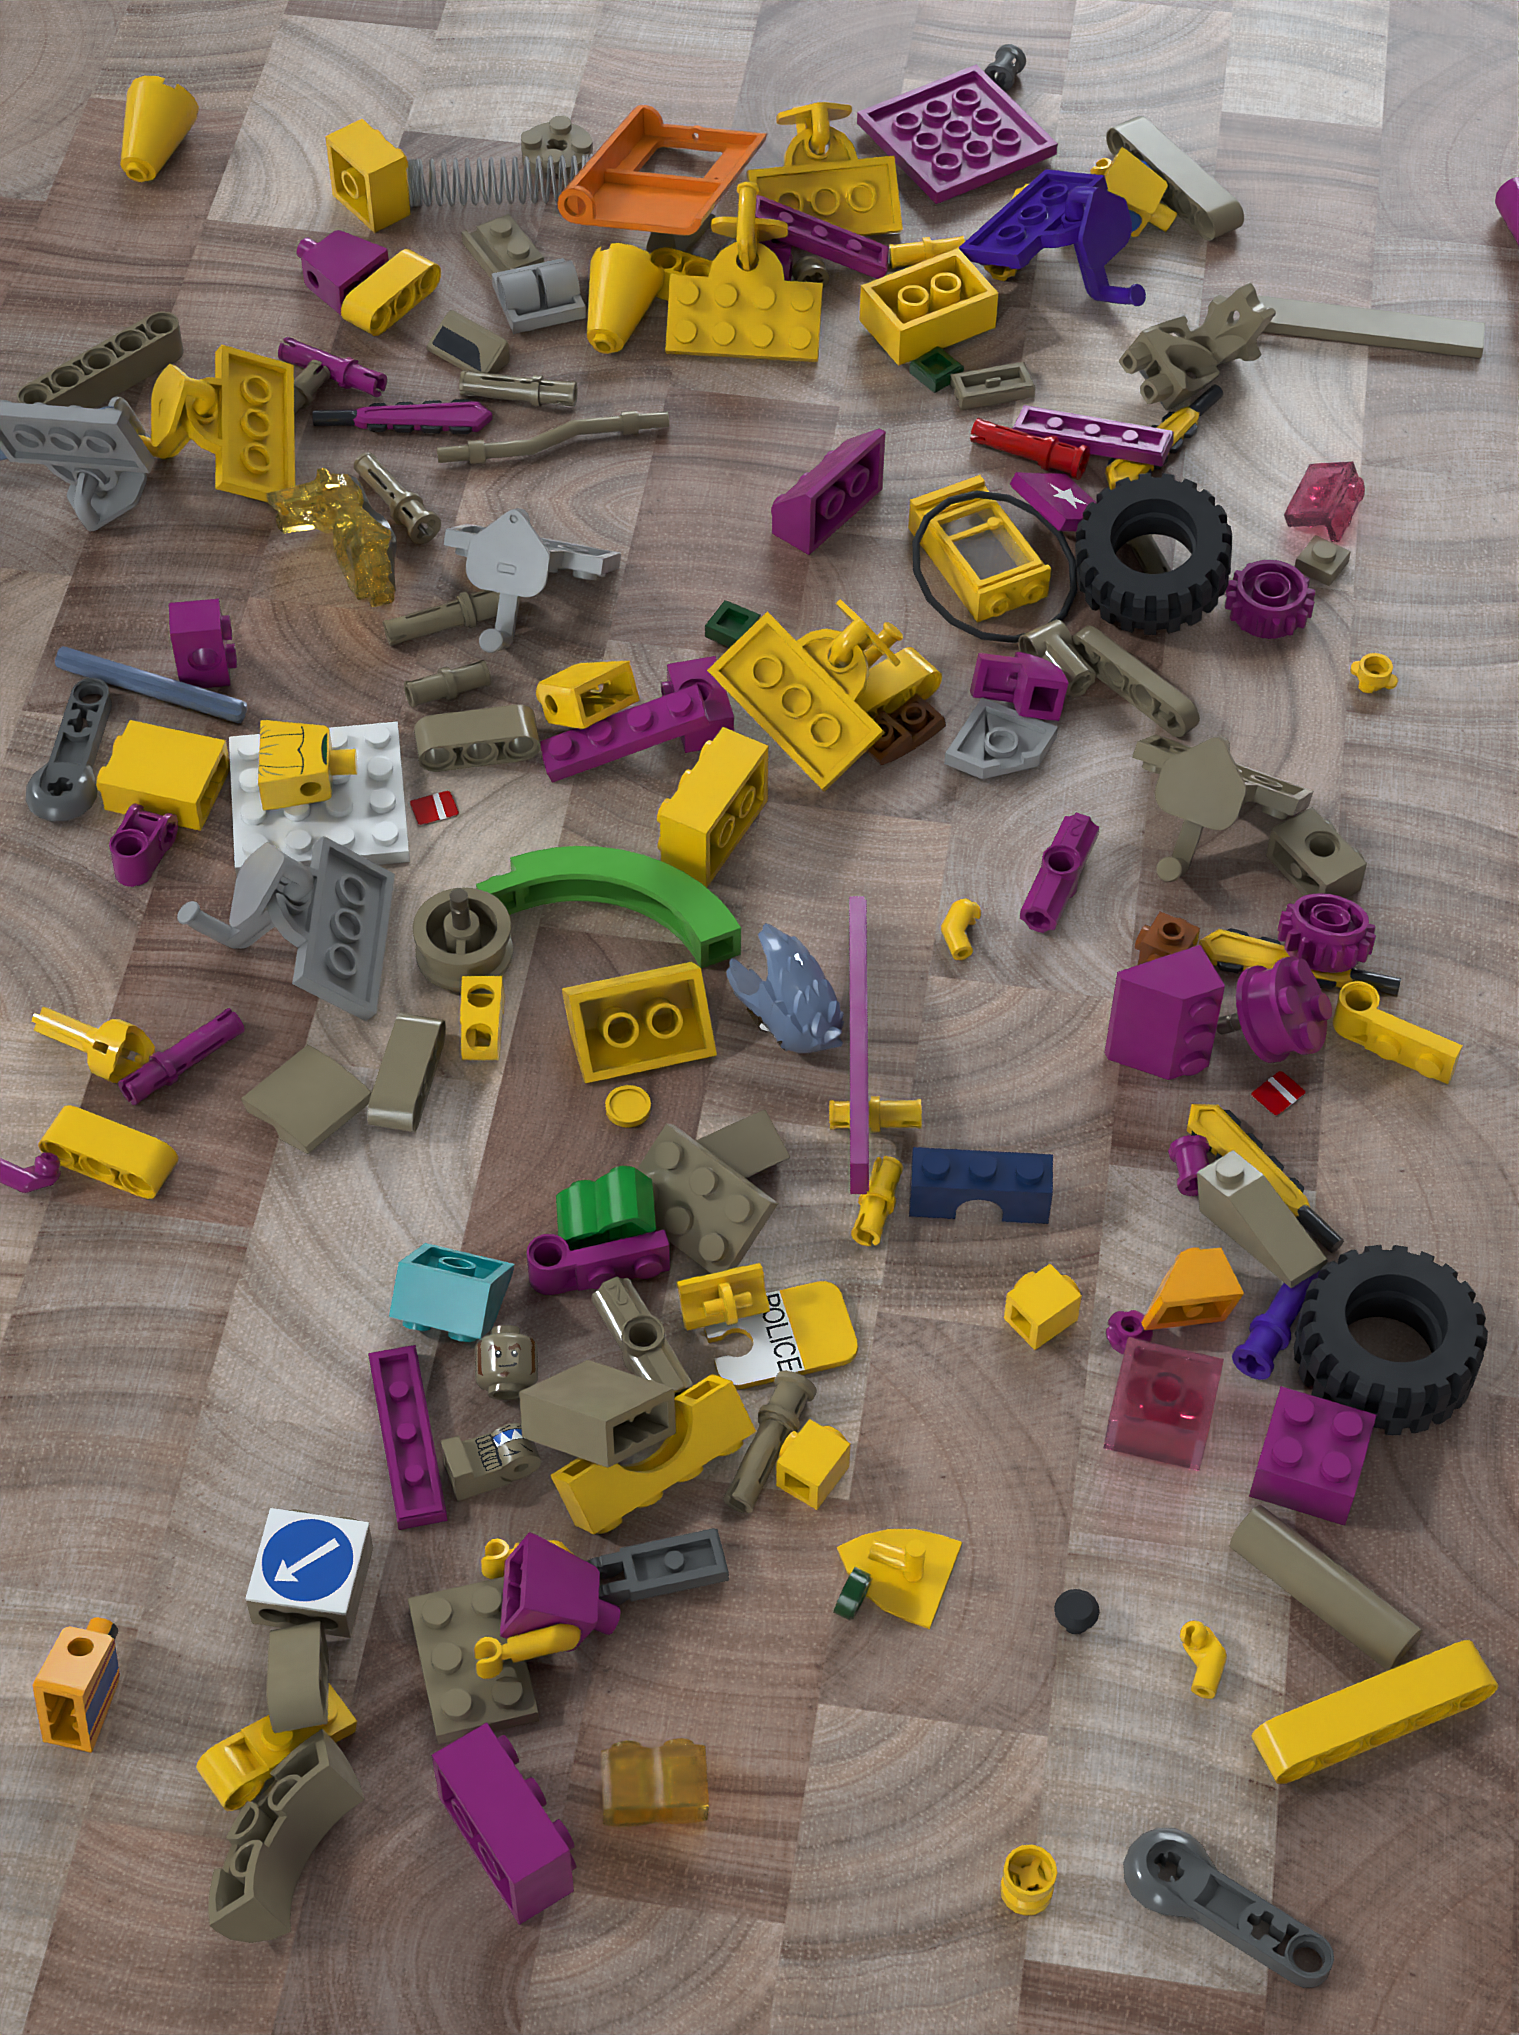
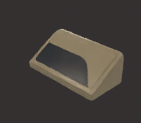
(469, 345)

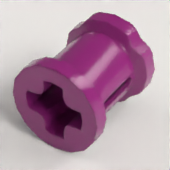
(1190, 1157)

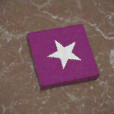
(1053, 497)

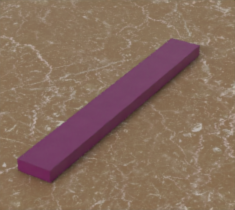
(858, 1046)

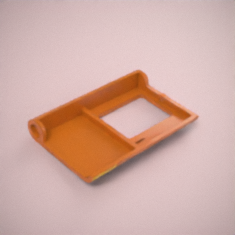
(617, 195)

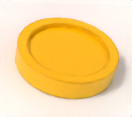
(628, 1106)

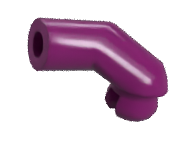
(31, 1178)

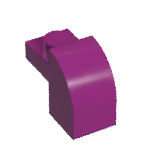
(1025, 680)

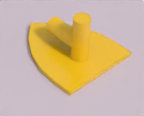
(906, 1570)

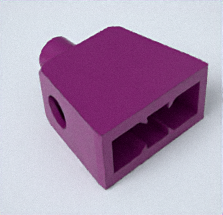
(338, 265)

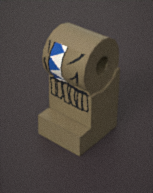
(488, 1460)

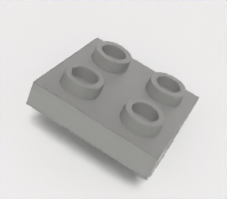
(539, 295)

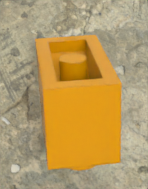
(1194, 1291)

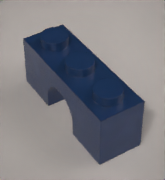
(1012, 1180)

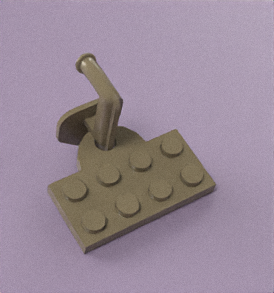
(1209, 791)

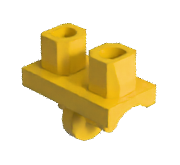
(723, 1296)

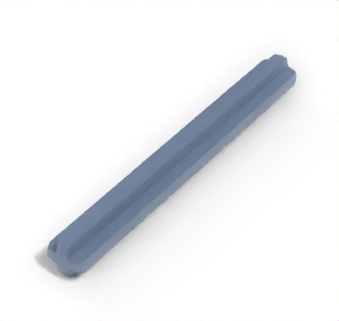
(151, 684)

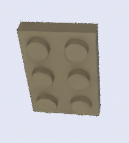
(703, 1201)
(446, 1632)

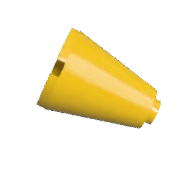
(154, 125)
(620, 293)

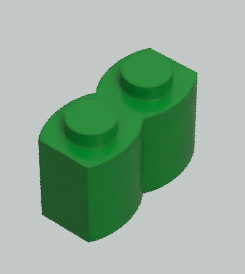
(607, 1209)

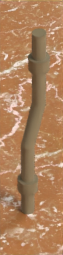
(478, 451)

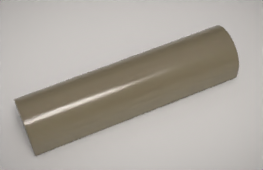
(1325, 1587)

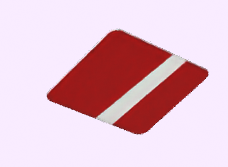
(434, 807)
(1278, 1093)

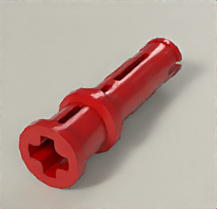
(1045, 451)

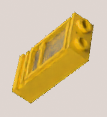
(980, 551)

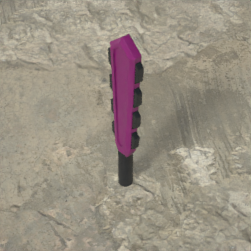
(458, 417)

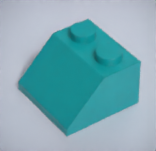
(449, 1291)

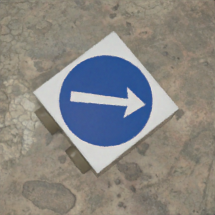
(309, 1571)

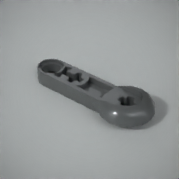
(72, 757)
(1218, 1903)

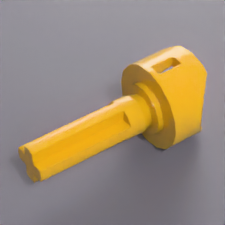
(105, 1047)

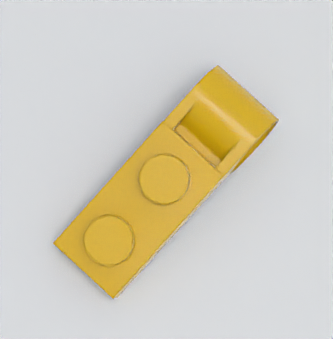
(1391, 1037)
(243, 1761)

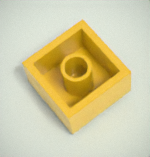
(368, 175)

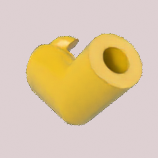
(954, 925)
(1207, 1656)

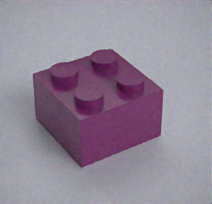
(1312, 1455)

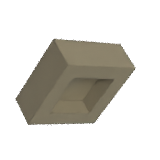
(1322, 560)

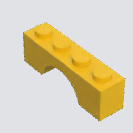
(708, 1425)

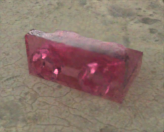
(1326, 498)

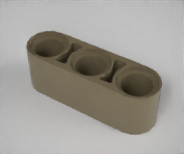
(476, 738)
(406, 1072)
(298, 1677)

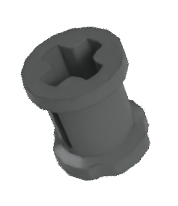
(1004, 67)

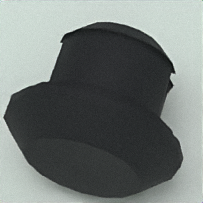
(1076, 1610)

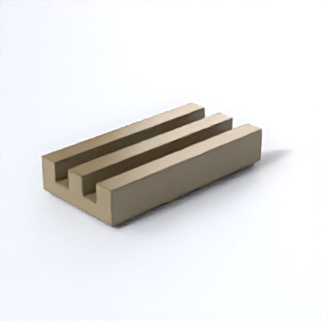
(992, 385)

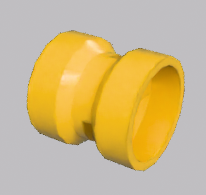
(1032, 1868)

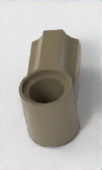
(1055, 645)

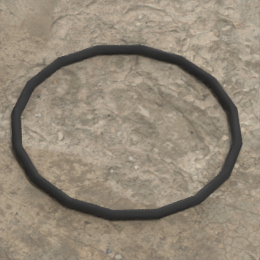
(999, 497)

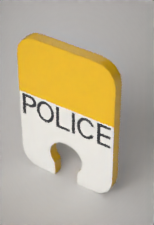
(800, 1334)

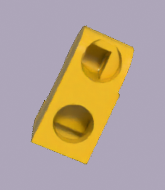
(481, 1017)

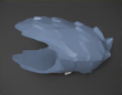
(795, 998)

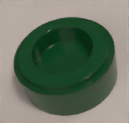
(853, 1594)

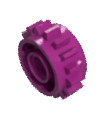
(1269, 599)
(1327, 932)

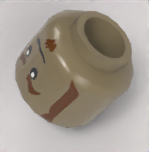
(506, 1362)

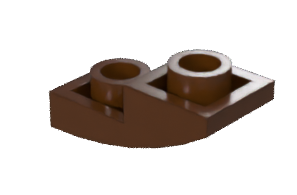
(905, 729)

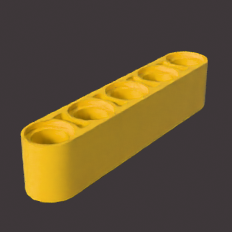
(1374, 1711)

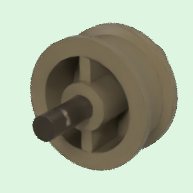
(461, 936)

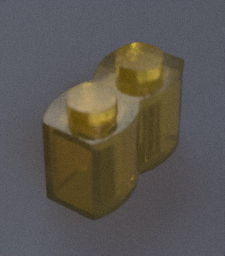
(654, 1783)

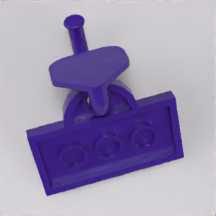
(1056, 213)

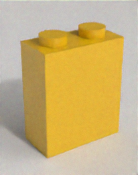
(164, 773)

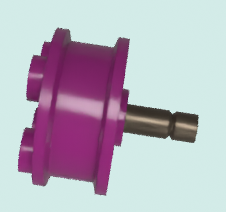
(1279, 1010)

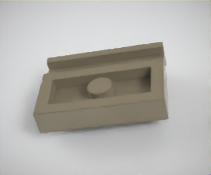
(501, 246)

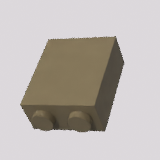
(597, 1413)

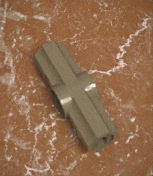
(632, 1324)

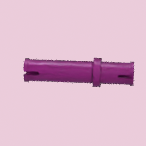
(344, 371)
(168, 1065)

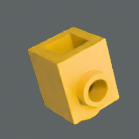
(1042, 1305)
(812, 1463)

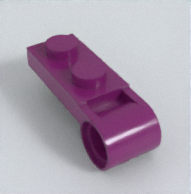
(591, 1266)

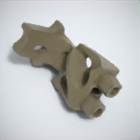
(1220, 339)

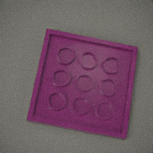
(956, 133)

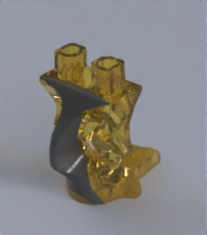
(361, 536)

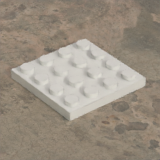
(361, 815)

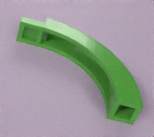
(624, 881)

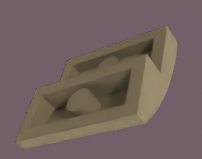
(307, 1099)

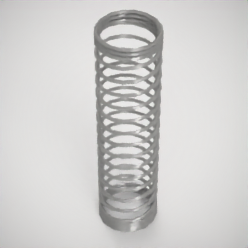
(417, 184)

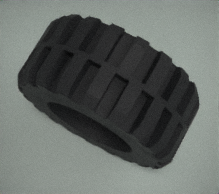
(1158, 508)
(1403, 1289)

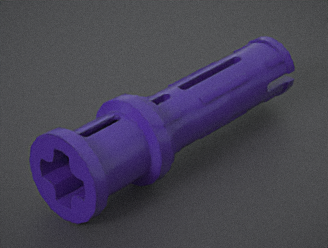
(1271, 1331)

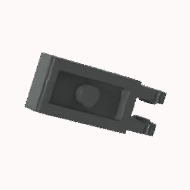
(663, 1566)

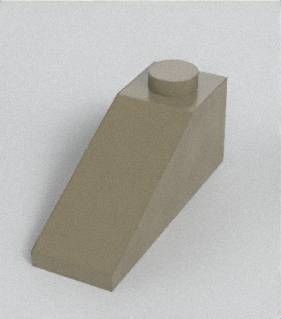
(1257, 1218)

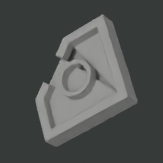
(999, 742)

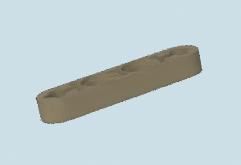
(1136, 682)

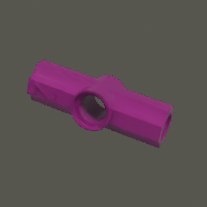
(1059, 873)

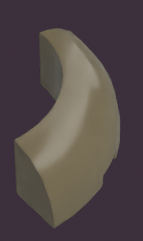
(276, 1837)

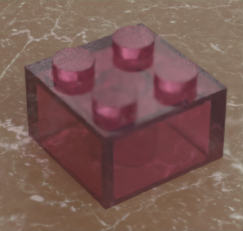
(1163, 1403)

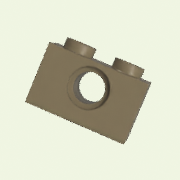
(1316, 856)

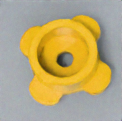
(1374, 673)

